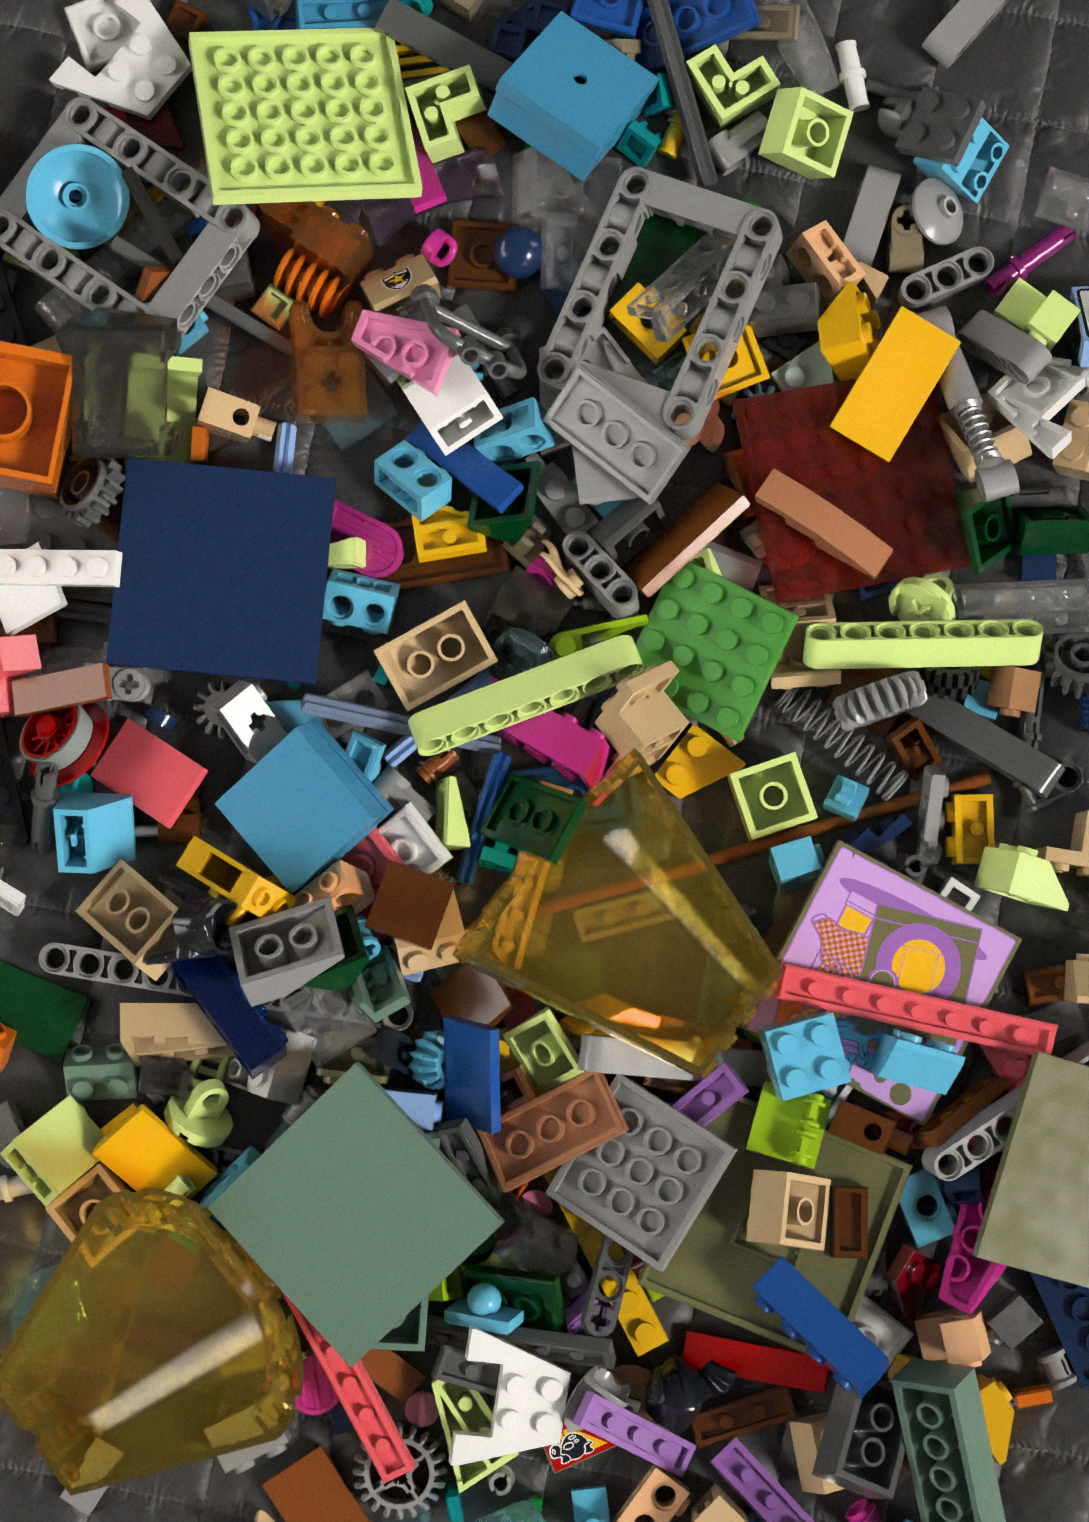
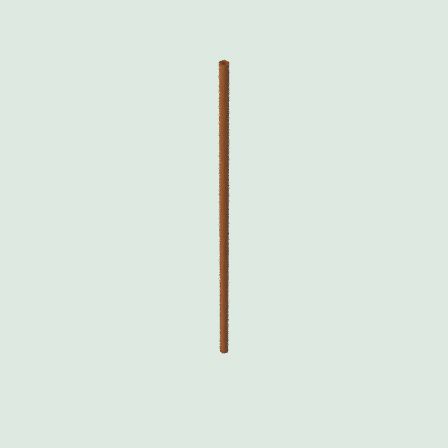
(838, 822)

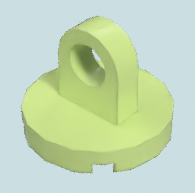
(923, 599)
(201, 1116)

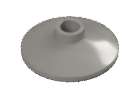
(937, 211)

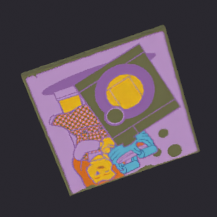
(894, 934)

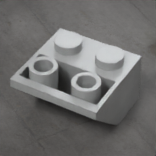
(595, 483)

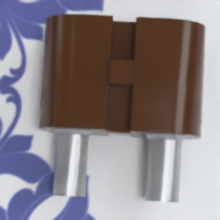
(185, 827)

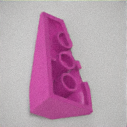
(965, 1276)

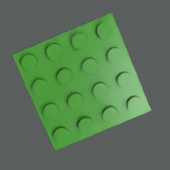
(719, 641)

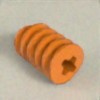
(309, 285)

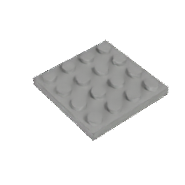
(646, 1181)

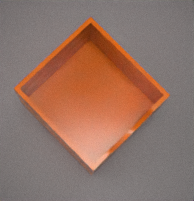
(34, 418)

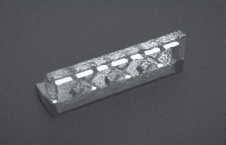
(693, 288)

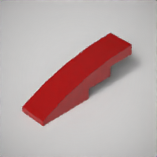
(757, 1361)

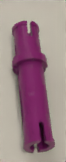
(1028, 260)

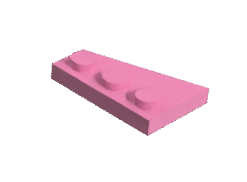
(405, 347)

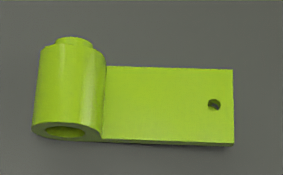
(573, 640)

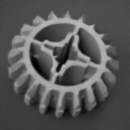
(880, 700)
(409, 1483)

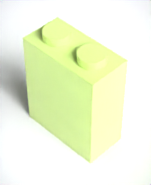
(55, 1150)

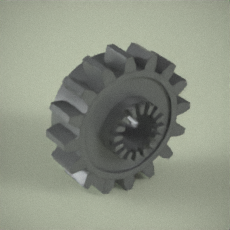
(91, 490)
(1069, 663)

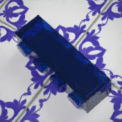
(230, 1013)

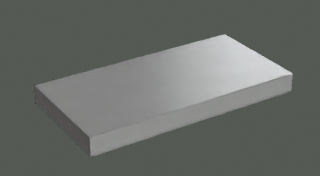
(616, 434)

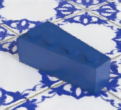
(821, 1327)

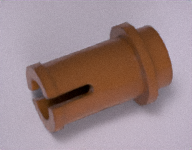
(435, 766)

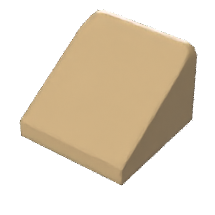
(872, 282)

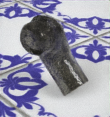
(469, 793)

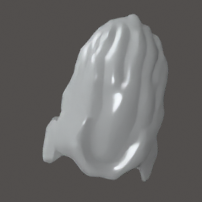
(599, 1382)

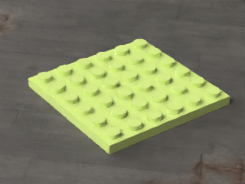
(303, 116)

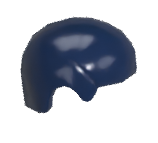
(518, 252)

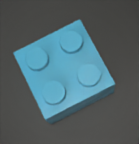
(804, 1054)

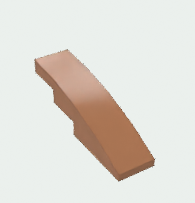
(824, 523)

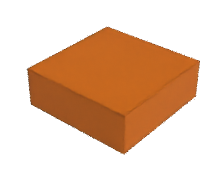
(199, 445)
(1031, 1396)

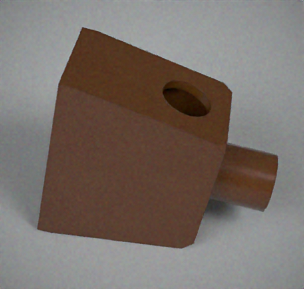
(854, 1124)

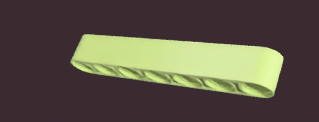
(922, 644)
(525, 695)

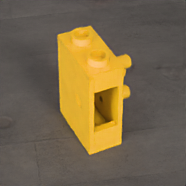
(234, 881)

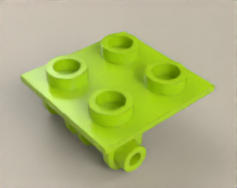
(789, 1128)

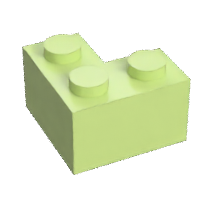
(730, 94)
(439, 104)
(1035, 313)

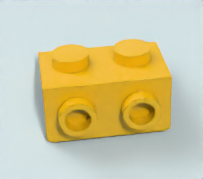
(970, 827)

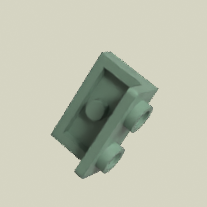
(380, 987)
(100, 1073)

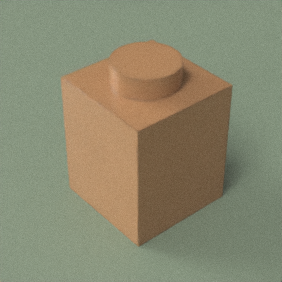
(1013, 690)

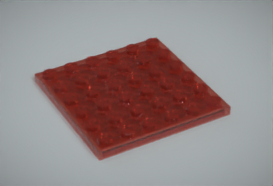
(899, 501)

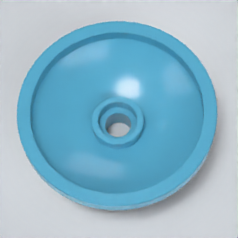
(102, 192)

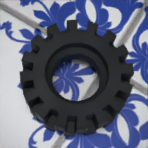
(950, 681)

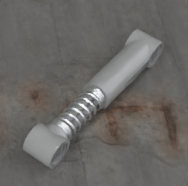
(994, 474)

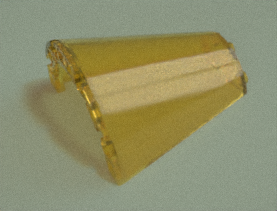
(629, 929)
(151, 1347)

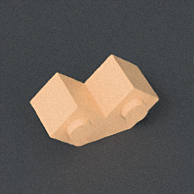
(953, 1337)

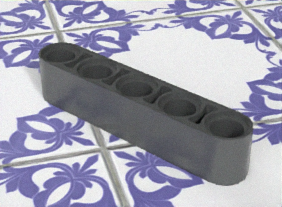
(989, 744)

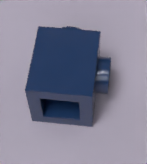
(968, 1188)

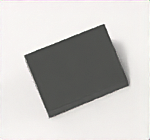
(629, 529)

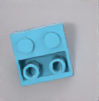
(976, 166)
(94, 831)
(910, 1062)

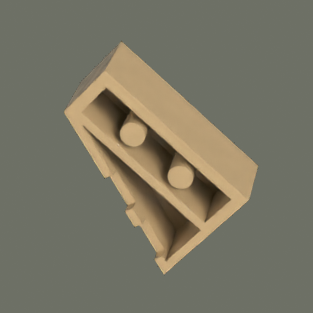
(169, 1031)

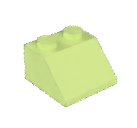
(1020, 876)

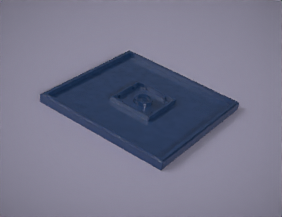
(221, 571)

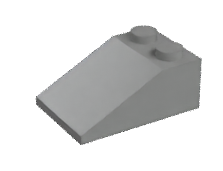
(285, 950)

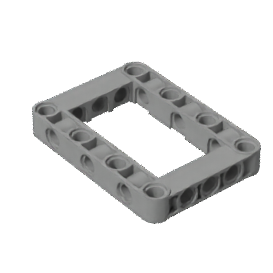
(199, 270)
(722, 321)

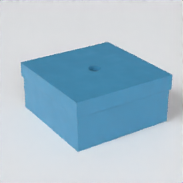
(571, 95)
(304, 805)

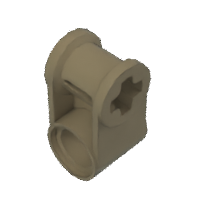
(904, 247)

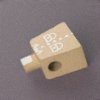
(218, 415)

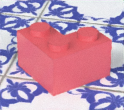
(17, 659)

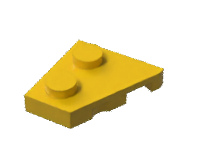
(696, 764)

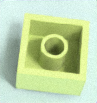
(805, 133)
(772, 796)

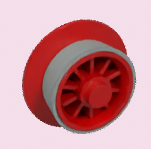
(67, 738)

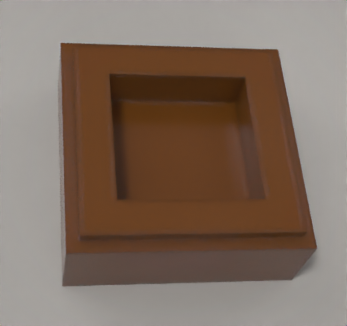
(184, 19)

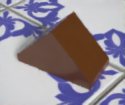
(913, 747)
(516, 1088)

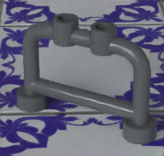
(505, 341)

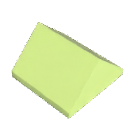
(543, 1050)

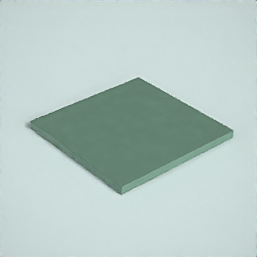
(355, 1214)

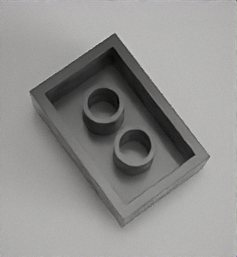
(862, 1442)

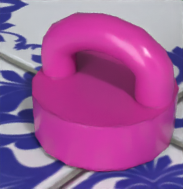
(436, 244)
(542, 570)

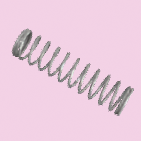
(897, 780)

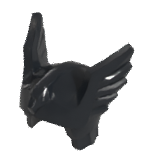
(197, 924)
(681, 1389)

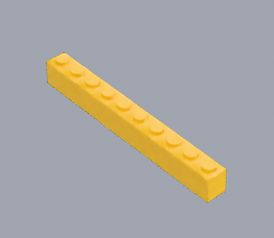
(636, 1311)

